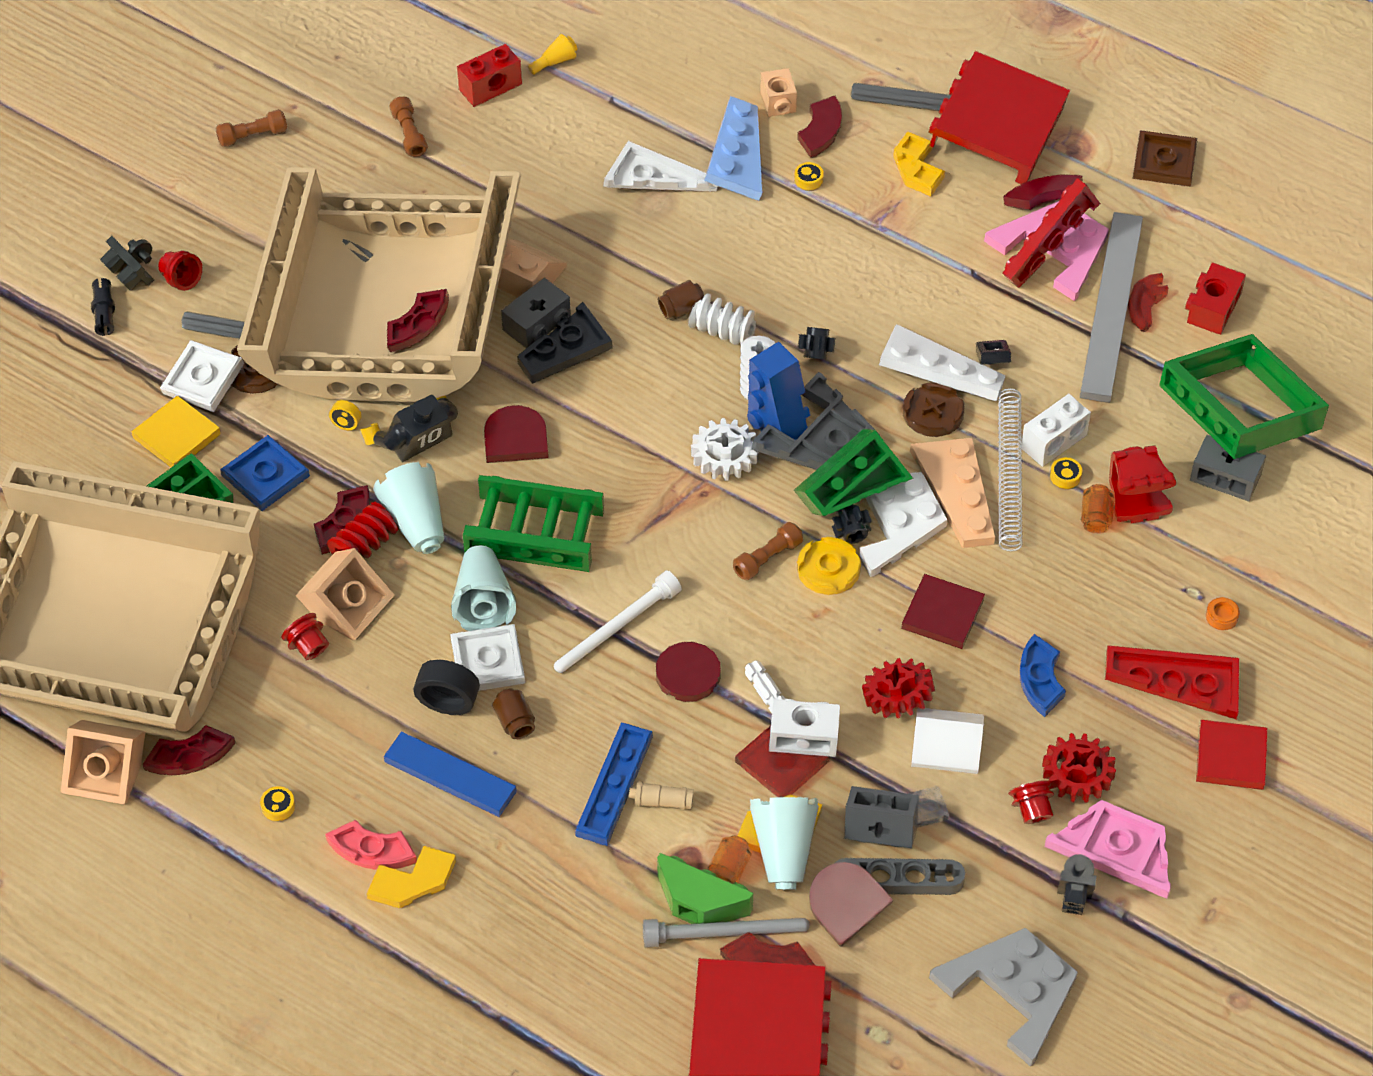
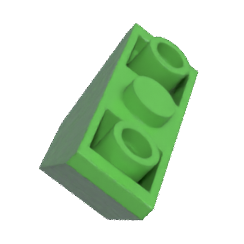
(699, 894)

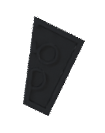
(567, 345)

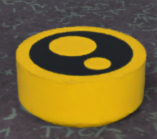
(808, 176)
(345, 415)
(1066, 473)
(277, 803)

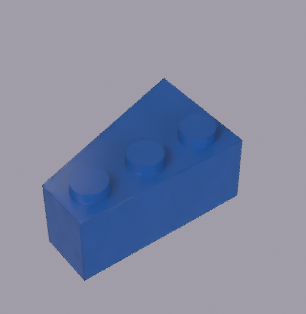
(776, 392)

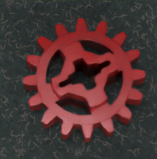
(898, 688)
(1079, 767)

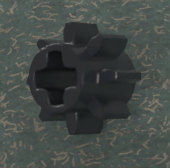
(816, 343)
(852, 524)

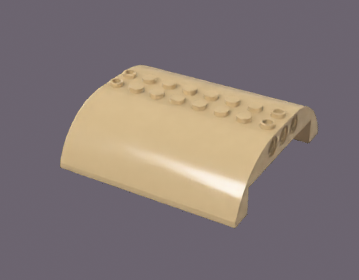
(325, 312)
(119, 594)

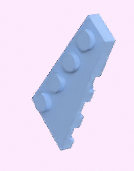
(736, 153)

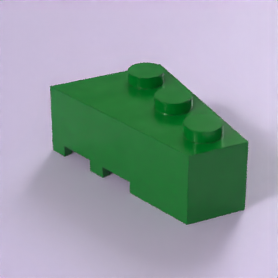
(852, 474)
(194, 479)

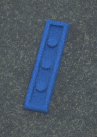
(450, 774)
(614, 784)

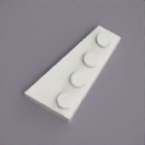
(933, 362)

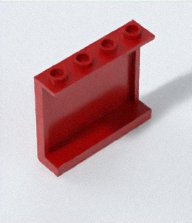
(1000, 113)
(759, 1019)

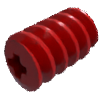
(365, 531)

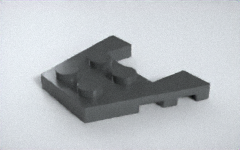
(823, 437)

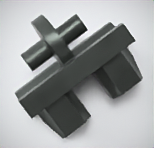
(137, 253)

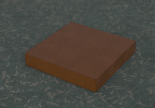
(1165, 158)

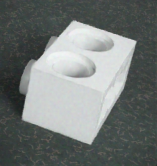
(1055, 430)

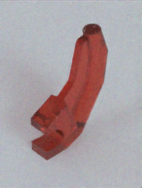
(1143, 297)

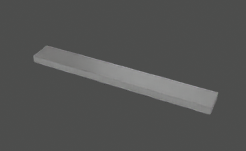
(1111, 308)

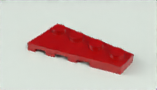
(1049, 235)
(1187, 678)

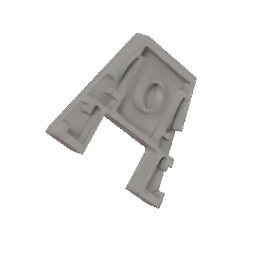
(1024, 975)

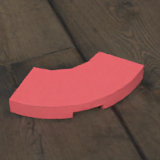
(370, 848)

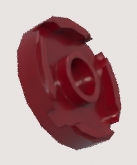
(688, 671)

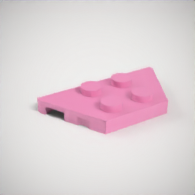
(1118, 845)

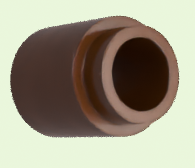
(680, 299)
(514, 713)

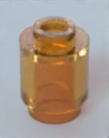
(1097, 508)
(730, 859)

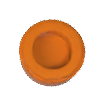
(1222, 613)

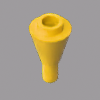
(559, 51)

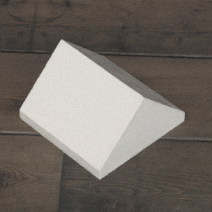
(947, 740)

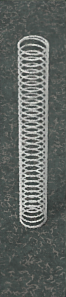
(1010, 472)

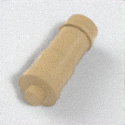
(659, 795)

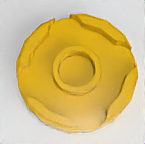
(828, 566)

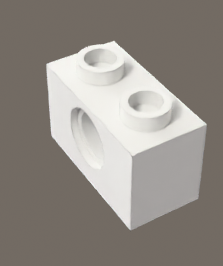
(790, 736)

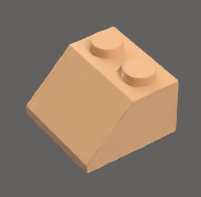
(525, 267)
(345, 593)
(101, 761)

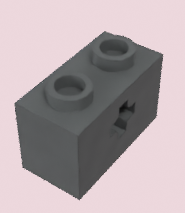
(535, 312)
(1221, 472)
(881, 817)

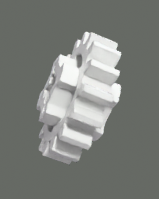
(724, 449)

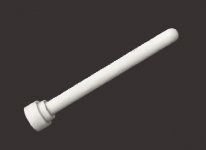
(665, 586)

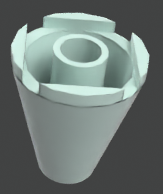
(414, 504)
(482, 591)
(784, 837)

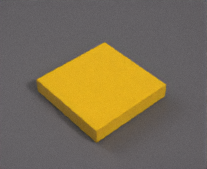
(175, 432)

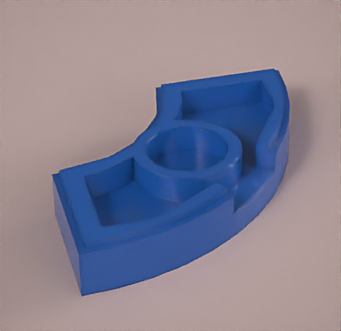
(1038, 675)

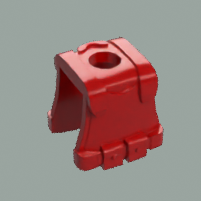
(1138, 482)

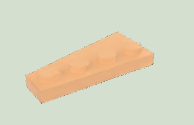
(958, 487)

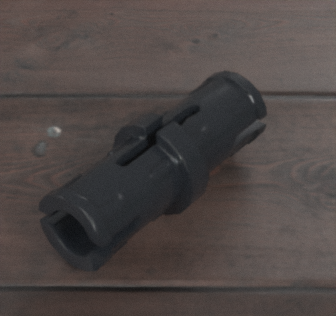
(102, 307)

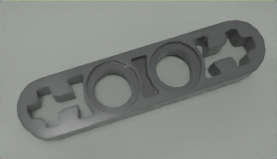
(900, 867)

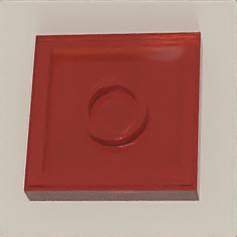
(778, 771)

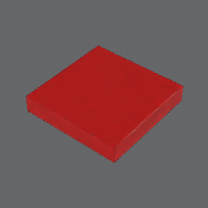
(1232, 754)

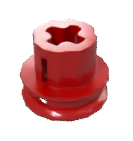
(181, 269)
(306, 636)
(1033, 801)

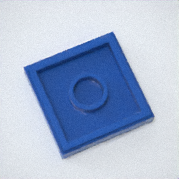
(265, 472)

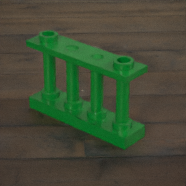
(529, 548)

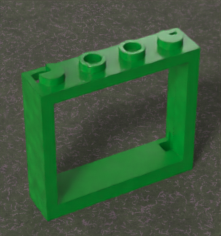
(1181, 383)

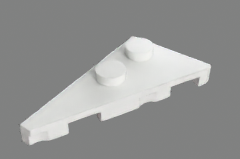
(646, 169)

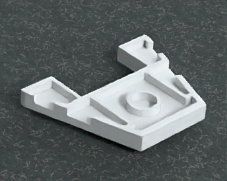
(907, 518)

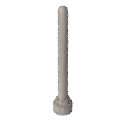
(657, 932)

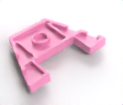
(1077, 252)

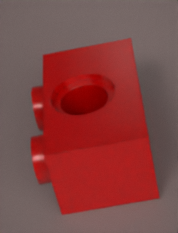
(489, 75)
(1215, 298)

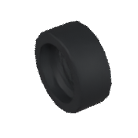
(446, 687)

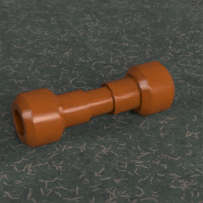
(228, 133)
(414, 142)
(787, 537)

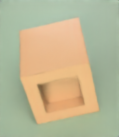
(778, 92)

